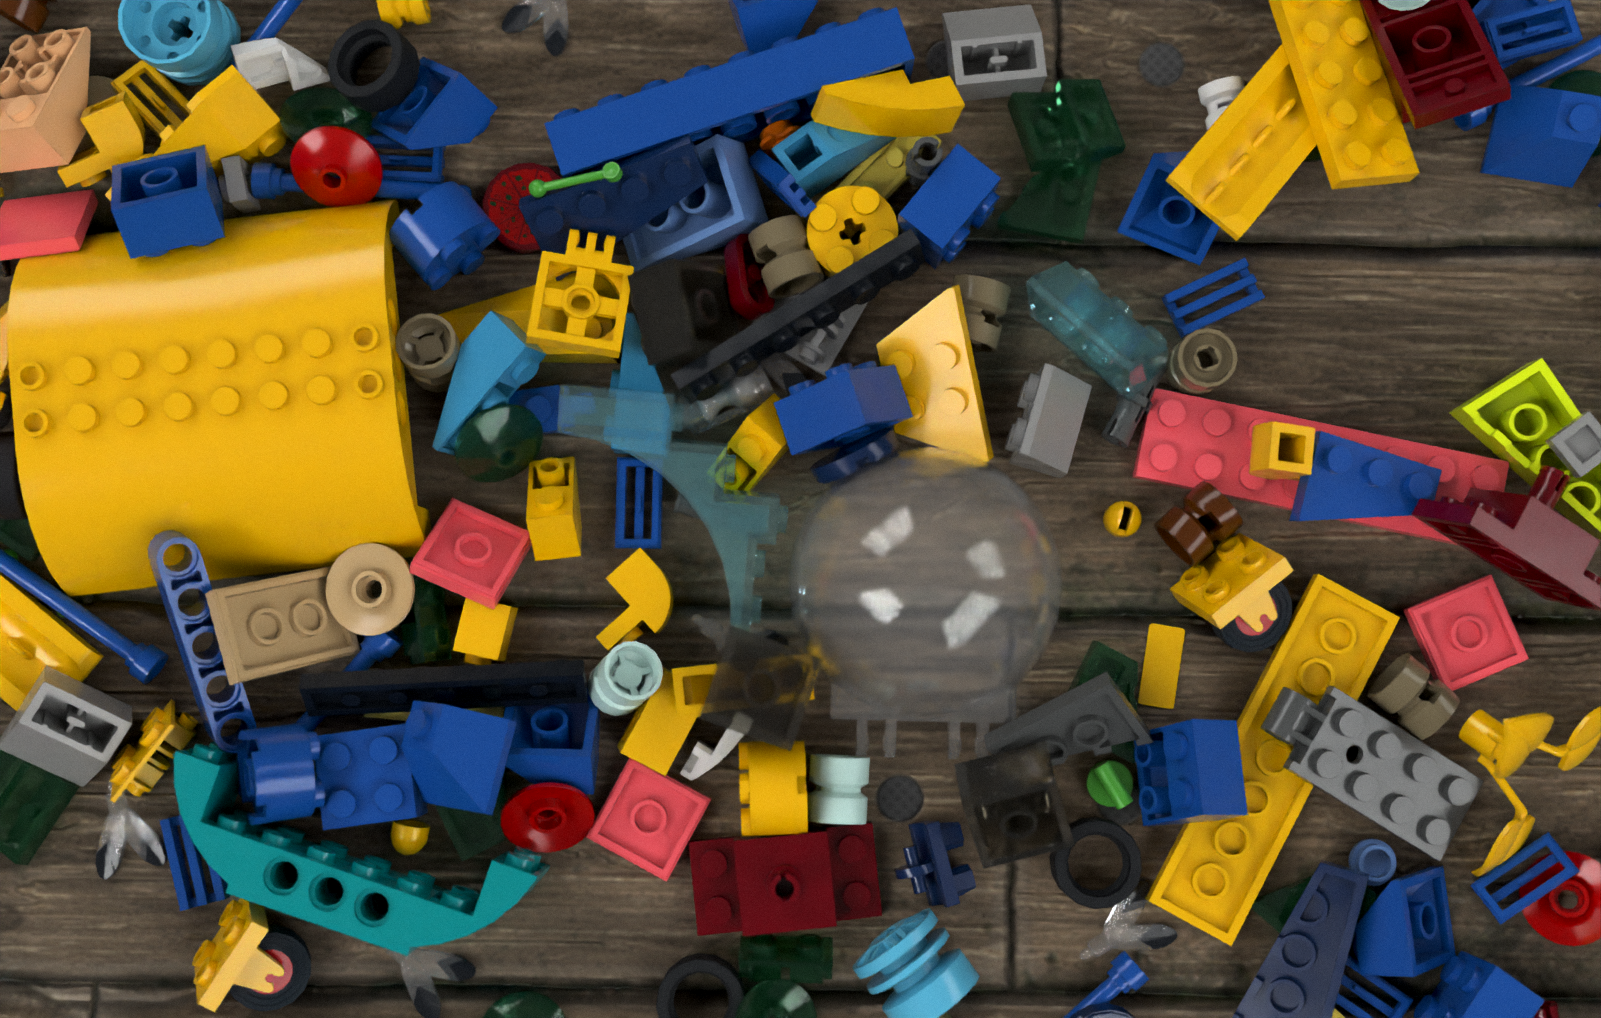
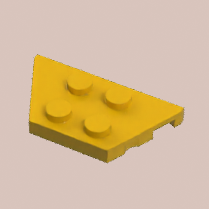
(939, 377)

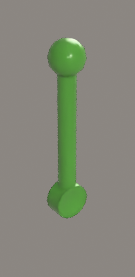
(610, 172)

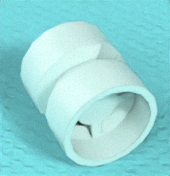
(625, 678)
(838, 789)

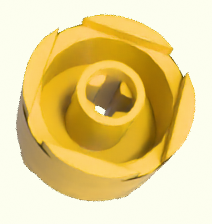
(851, 206)
(773, 789)

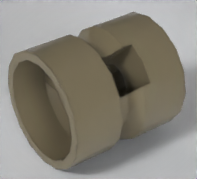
(784, 252)
(983, 304)
(428, 350)
(1201, 362)
(1420, 703)

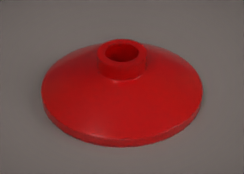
(339, 152)
(547, 817)
(1563, 925)

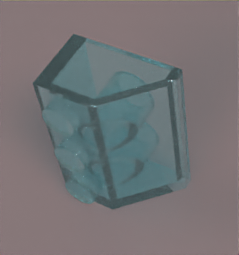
(1096, 328)

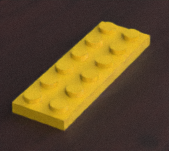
(1344, 92)

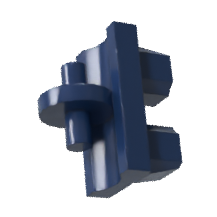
(930, 866)

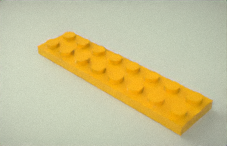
(1224, 863)

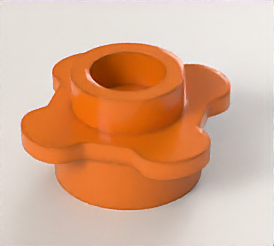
(775, 133)

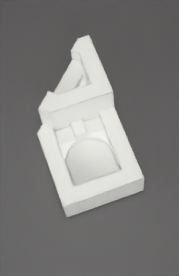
(274, 62)
(706, 757)

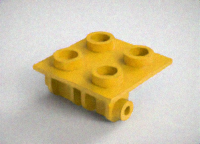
(139, 766)

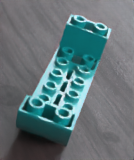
(261, 861)

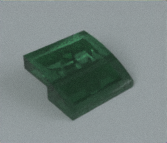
(1066, 125)
(28, 806)

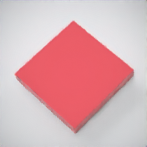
(45, 224)
(472, 553)
(1466, 633)
(648, 818)

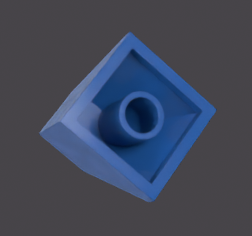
(768, 21)
(437, 112)
(1543, 135)
(1164, 216)
(556, 743)
(457, 755)
(1407, 927)

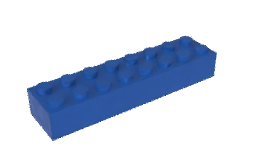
(732, 97)

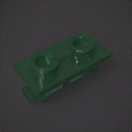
(429, 635)
(806, 956)

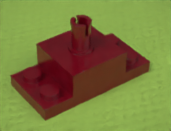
(1436, 60)
(1523, 538)
(785, 880)

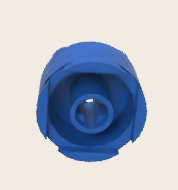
(444, 234)
(279, 773)

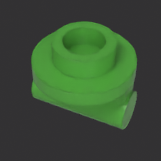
(1110, 784)

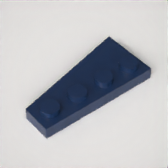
(646, 189)
(1311, 951)

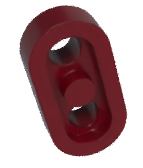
(744, 280)

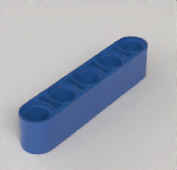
(186, 626)

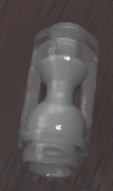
(741, 392)

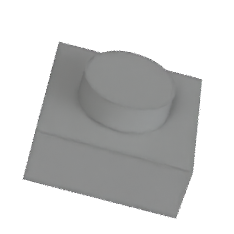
(236, 184)
(1578, 444)

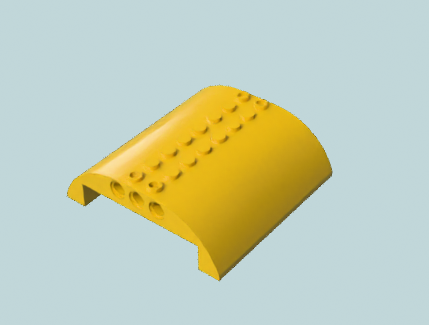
(214, 398)

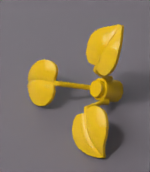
(1510, 746)

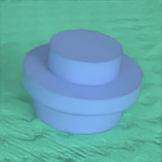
(1375, 859)

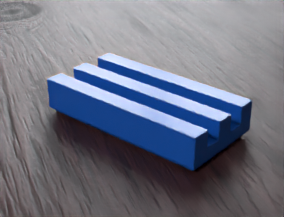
(1568, 22)
(436, 162)
(781, 183)
(1246, 281)
(621, 506)
(179, 868)
(1491, 901)
(1399, 1010)

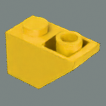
(757, 446)
(554, 509)

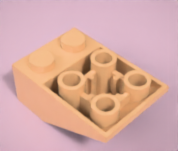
(43, 99)

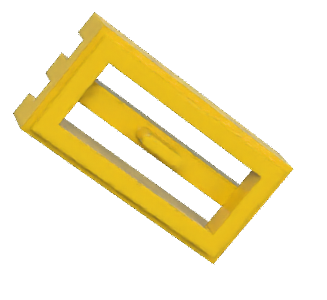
(132, 76)

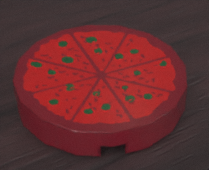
(502, 204)

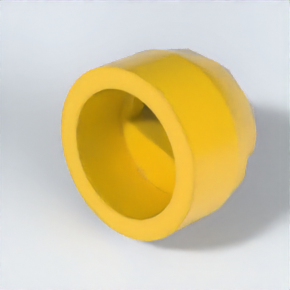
(1113, 517)
(409, 836)

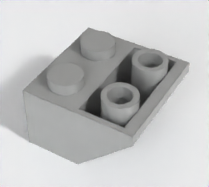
(994, 51)
(1050, 421)
(67, 727)

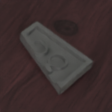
(1075, 722)

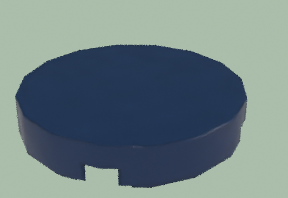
(851, 456)

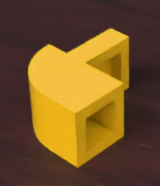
(117, 139)
(1281, 451)
(647, 593)

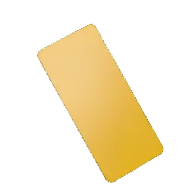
(1161, 666)

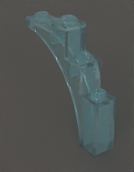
(644, 427)

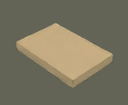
(277, 626)

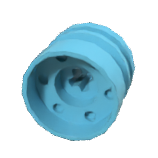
(159, 34)
(909, 962)

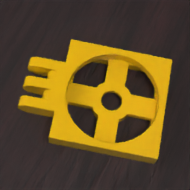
(587, 263)

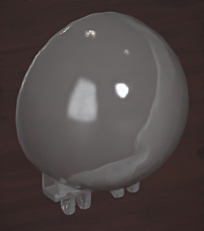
(925, 592)

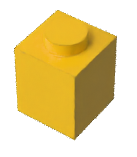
(484, 632)

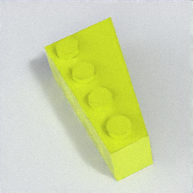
(1515, 422)

